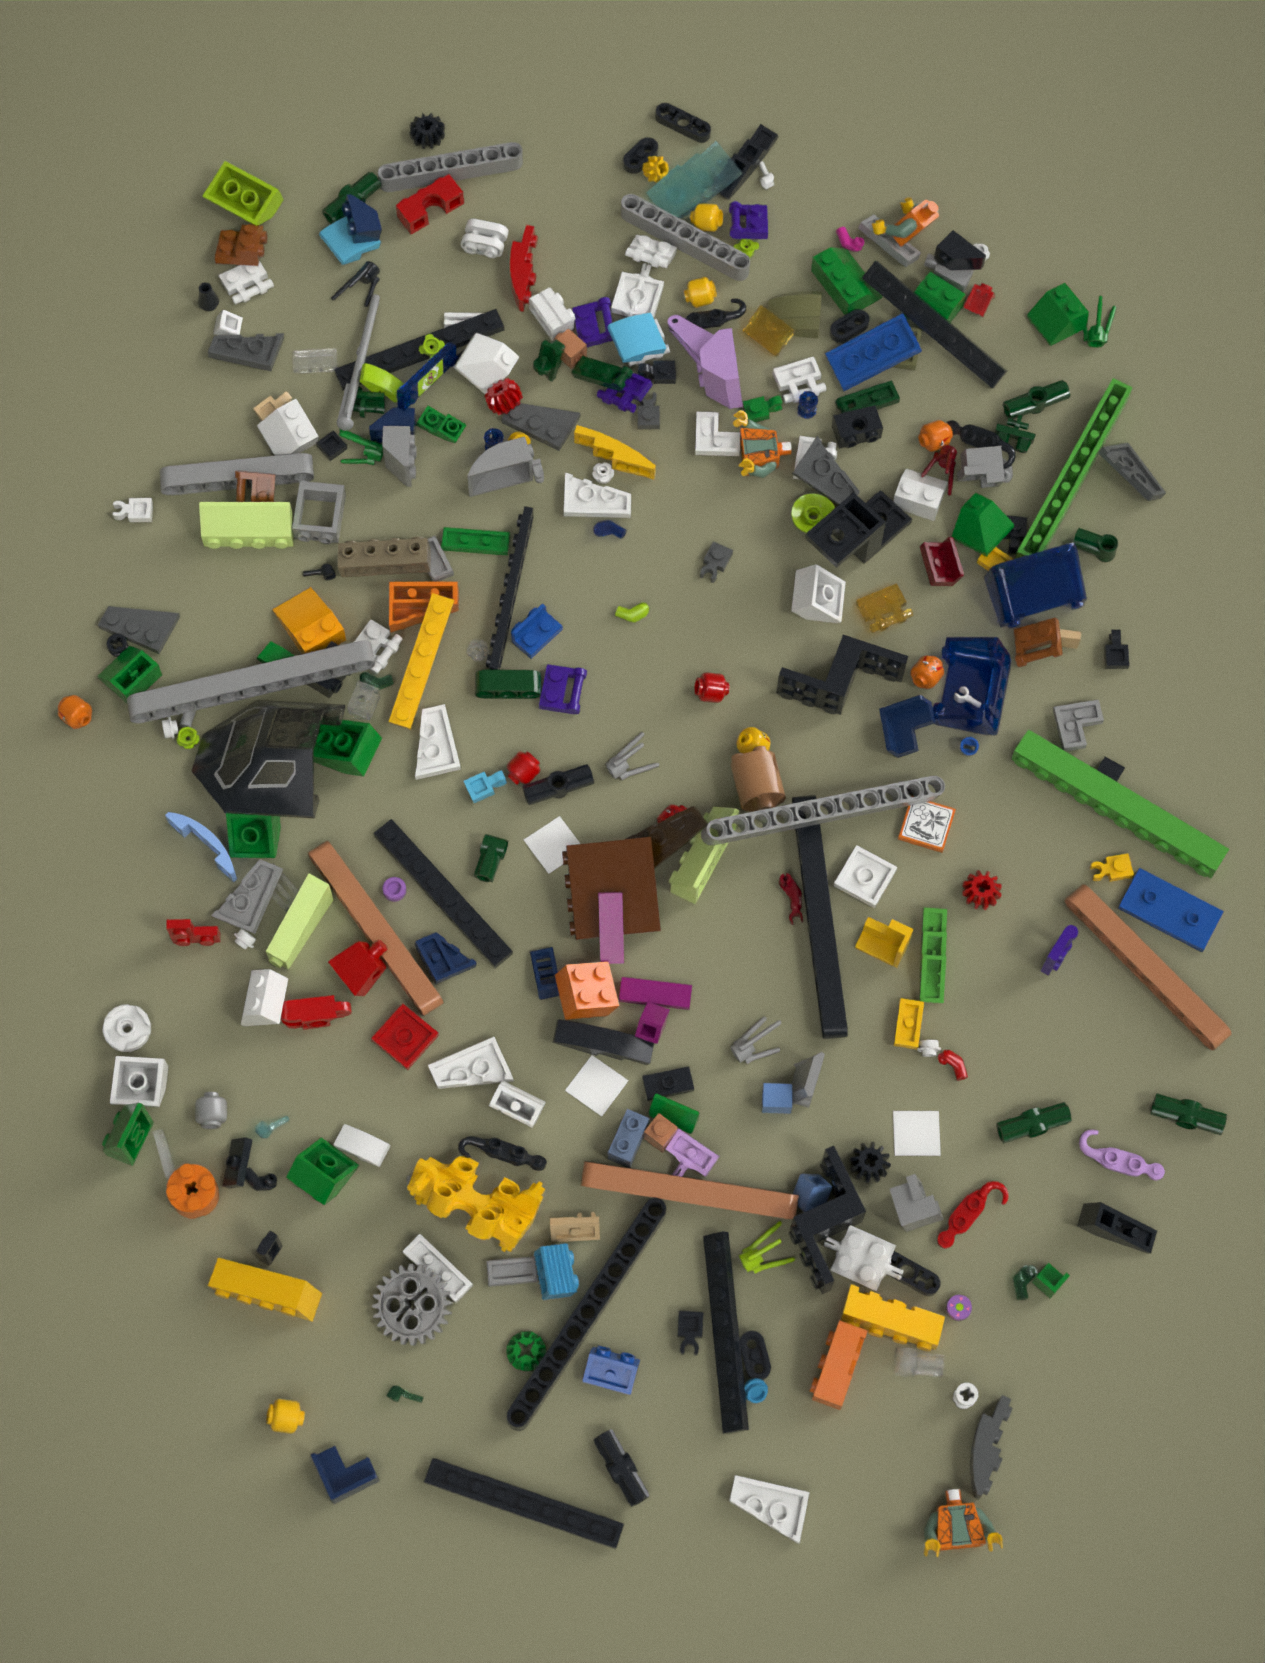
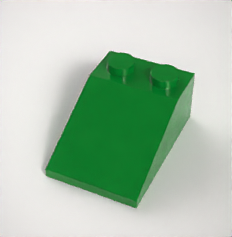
(346, 747)
(128, 1133)

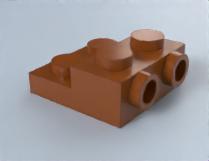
(241, 246)

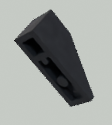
(1116, 1226)

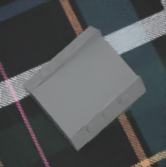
(805, 1079)

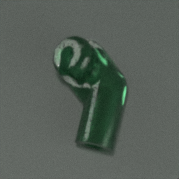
(380, 683)

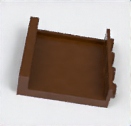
(612, 867)

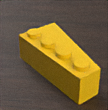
(265, 1289)
(892, 1319)

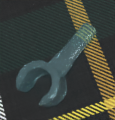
(265, 1130)

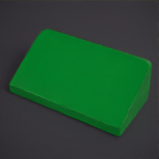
(678, 1114)

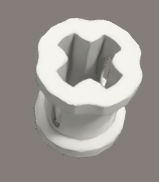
(972, 1392)

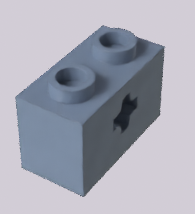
(628, 1138)

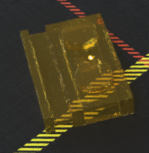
(769, 330)

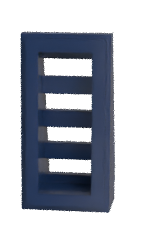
(548, 987)

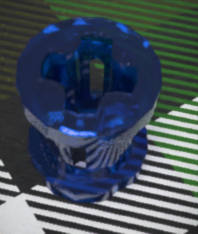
(810, 405)
(497, 437)

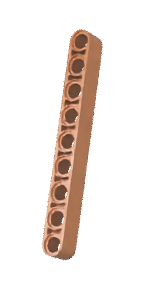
(375, 927)
(1148, 967)
(689, 1190)

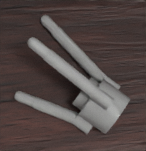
(618, 764)
(743, 1048)

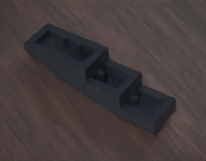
(750, 156)
(603, 1041)

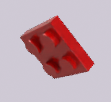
(405, 1036)

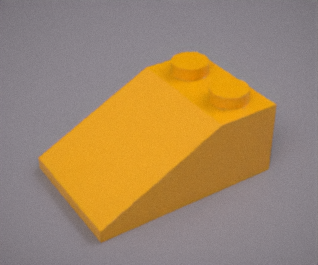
(309, 622)

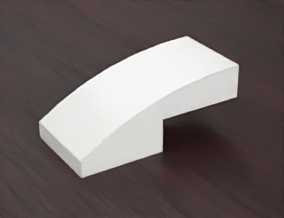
(361, 1145)

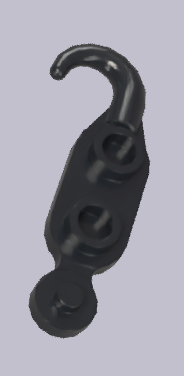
(981, 438)
(503, 1151)

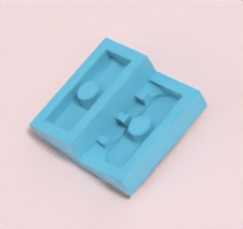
(342, 244)
(636, 337)

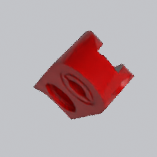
(313, 1012)

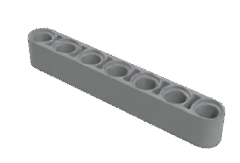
(486, 161)
(680, 229)
(221, 474)

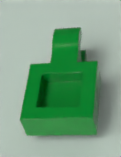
(759, 410)

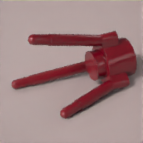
(946, 460)

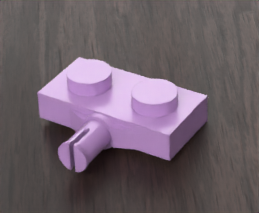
(691, 1154)

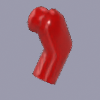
(955, 1061)

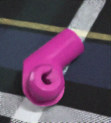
(849, 243)

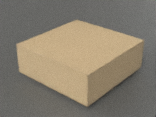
(1070, 638)

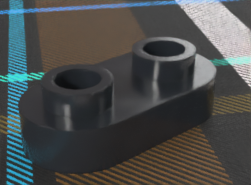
(638, 155)
(848, 327)
(755, 1356)

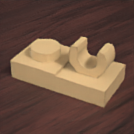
(575, 1229)

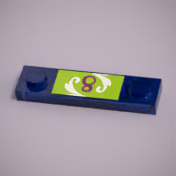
(426, 376)

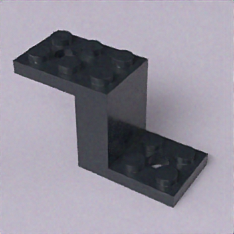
(858, 528)
(834, 692)
(827, 1220)

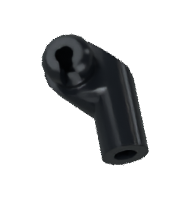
(261, 1183)

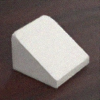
(227, 324)

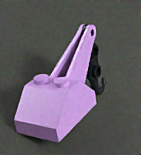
(712, 353)

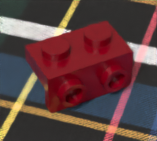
(942, 562)

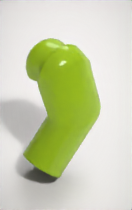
(634, 614)

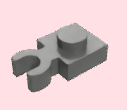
(649, 414)
(716, 559)

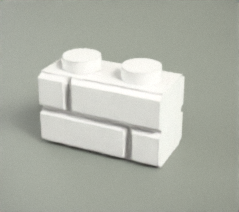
(551, 313)
(517, 1103)

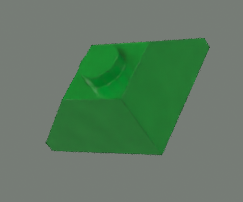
(981, 525)
(253, 835)

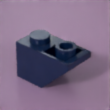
(362, 220)
(393, 417)

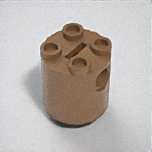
(757, 779)

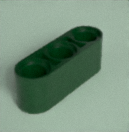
(508, 684)

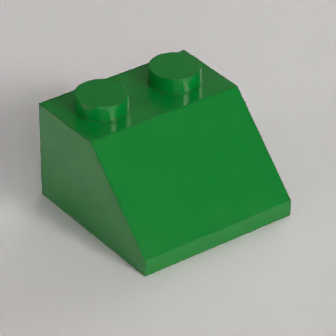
(941, 296)
(1058, 314)
(322, 1171)

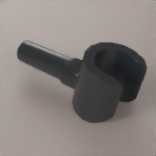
(326, 570)

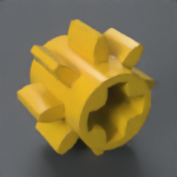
(655, 168)

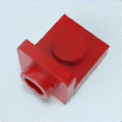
(979, 299)

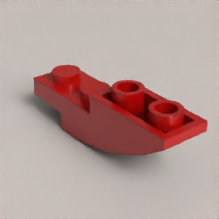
(522, 268)

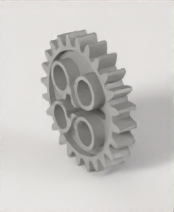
(397, 1289)

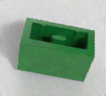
(130, 673)

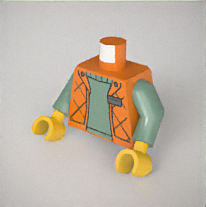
(915, 221)
(759, 447)
(958, 1526)

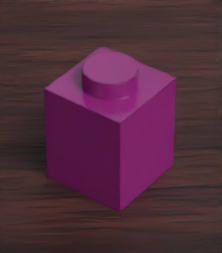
(652, 1022)

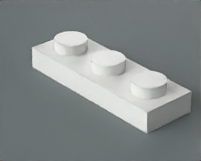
(423, 1253)

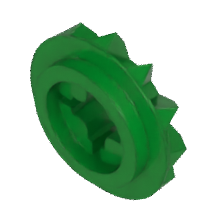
(525, 1362)

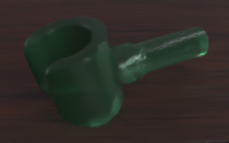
(396, 1392)

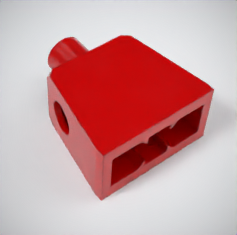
(360, 966)

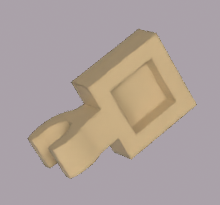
(269, 405)

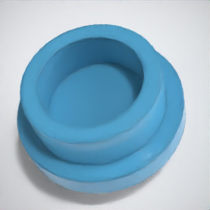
(756, 1390)

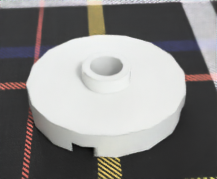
(122, 1017)

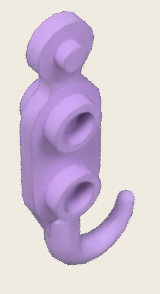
(1120, 1160)

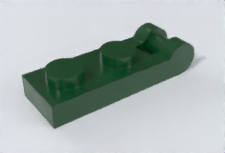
(602, 373)
(879, 395)

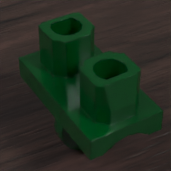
(549, 359)
(369, 402)
(1024, 438)

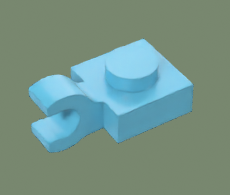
(481, 786)

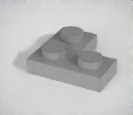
(1072, 718)

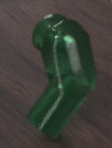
(1022, 1279)

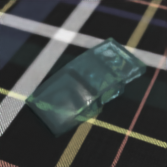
(695, 181)

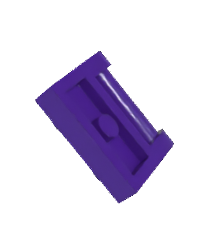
(756, 221)
(587, 322)
(555, 687)
(1060, 950)

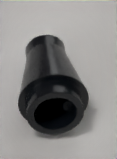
(207, 297)

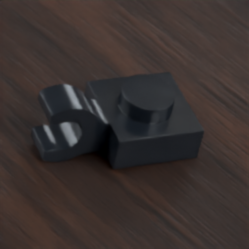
(662, 371)
(1017, 533)
(1116, 654)

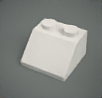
(288, 430)
(920, 494)
(818, 595)
(264, 998)
(139, 1081)

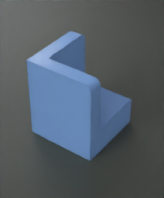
(776, 1098)
(812, 1191)

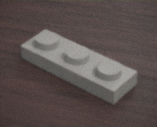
(905, 255)

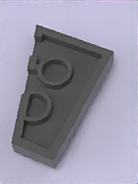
(248, 351)
(1132, 468)

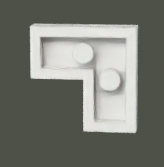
(711, 441)

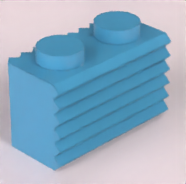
(556, 1271)

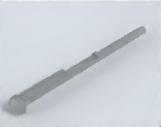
(344, 418)

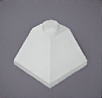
(485, 362)

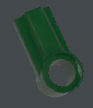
(1094, 544)
(492, 852)

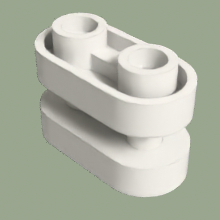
(484, 238)

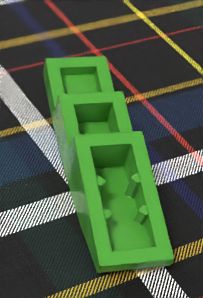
(933, 955)

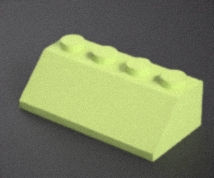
(246, 524)
(700, 860)

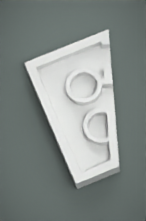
(591, 500)
(436, 744)
(472, 1066)
(772, 1504)

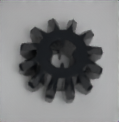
(427, 131)
(859, 1160)

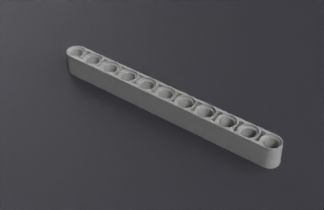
(250, 681)
(815, 816)

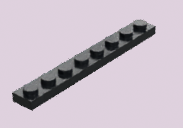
(934, 324)
(408, 352)
(511, 582)
(443, 893)
(725, 1333)
(524, 1503)

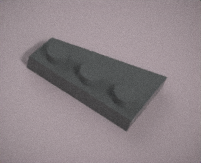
(542, 423)
(823, 474)
(139, 626)

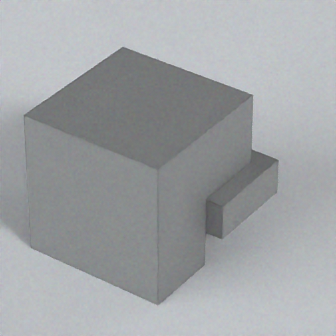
(982, 465)
(913, 1206)

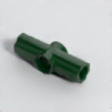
(361, 189)
(1047, 395)
(1188, 1114)
(1034, 1122)

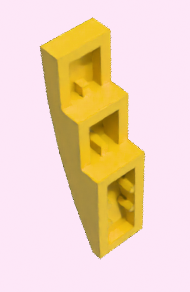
(621, 455)

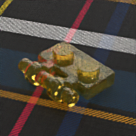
(882, 602)

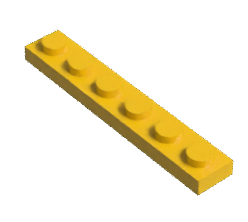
(421, 661)

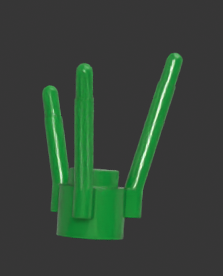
(1096, 336)
(372, 450)

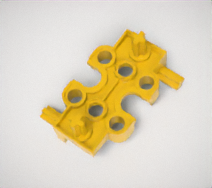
(500, 1214)

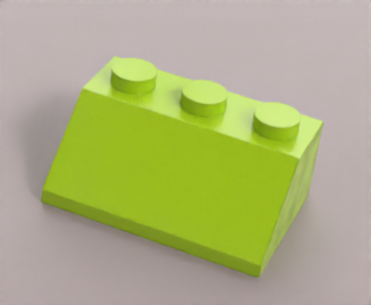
(243, 194)

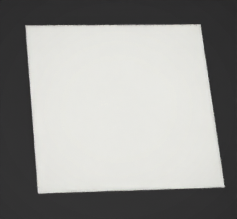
(550, 842)
(596, 1085)
(916, 1133)

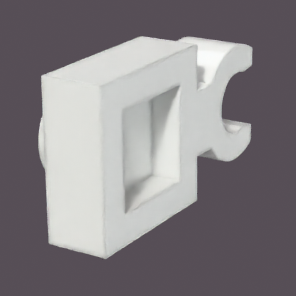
(137, 510)

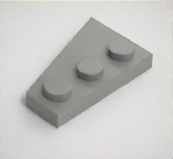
(249, 901)

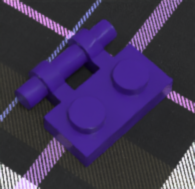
(634, 388)

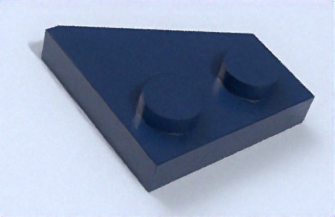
(442, 958)

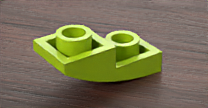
(380, 380)

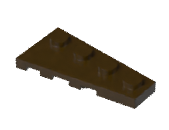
(672, 833)

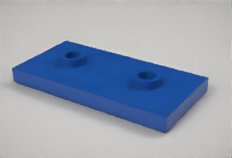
(873, 352)
(1170, 910)

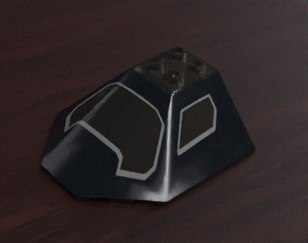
(265, 758)

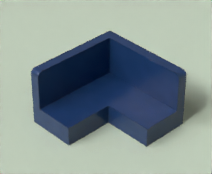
(902, 720)
(343, 1481)

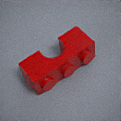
(441, 193)

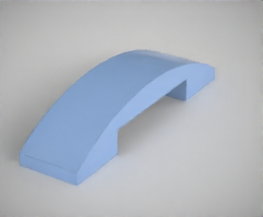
(185, 825)

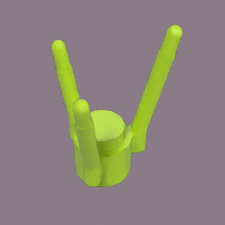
(752, 1257)

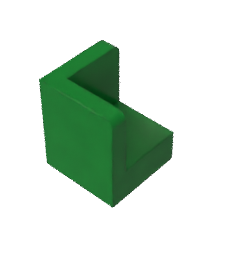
(1050, 1280)

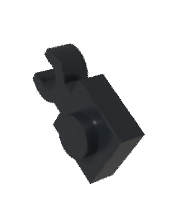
(690, 1327)

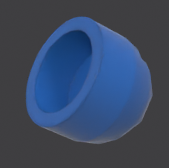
(969, 741)

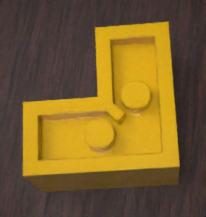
(884, 941)

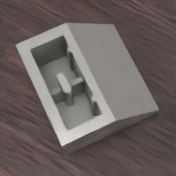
(400, 452)

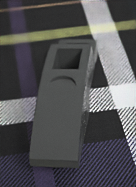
(984, 1455)

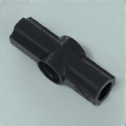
(544, 789)
(621, 1468)

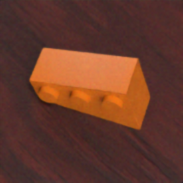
(410, 601)
(838, 1365)

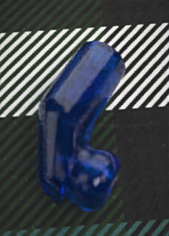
(607, 528)

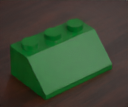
(843, 279)

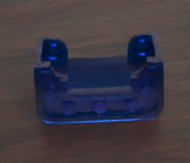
(1036, 584)
(982, 668)

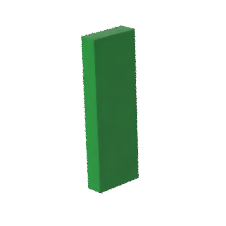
(475, 541)

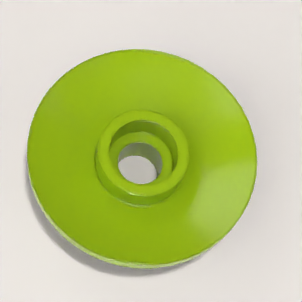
(807, 506)

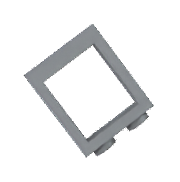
(319, 492)

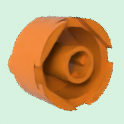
(194, 1204)

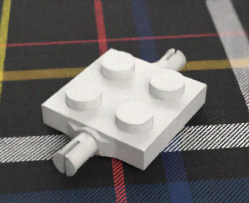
(637, 293)
(863, 1258)

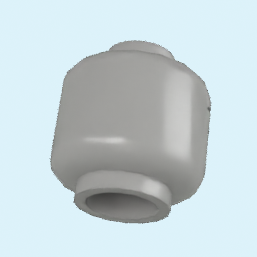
(211, 1110)

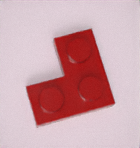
(183, 933)

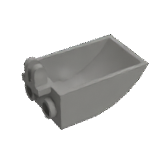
(503, 467)

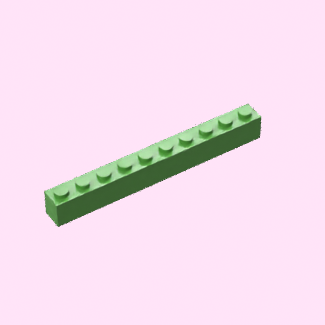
(1076, 469)
(1119, 804)

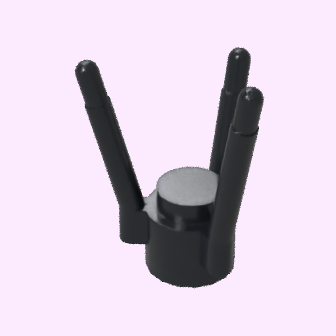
(366, 275)

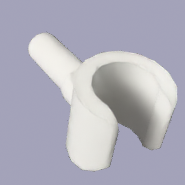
(767, 179)
(961, 699)

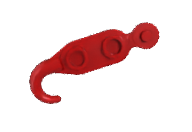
(968, 1212)

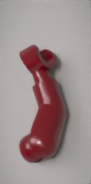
(795, 895)

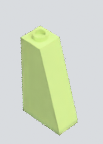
(299, 921)

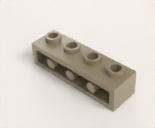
(384, 557)

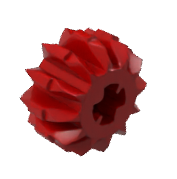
(503, 396)
(972, 891)

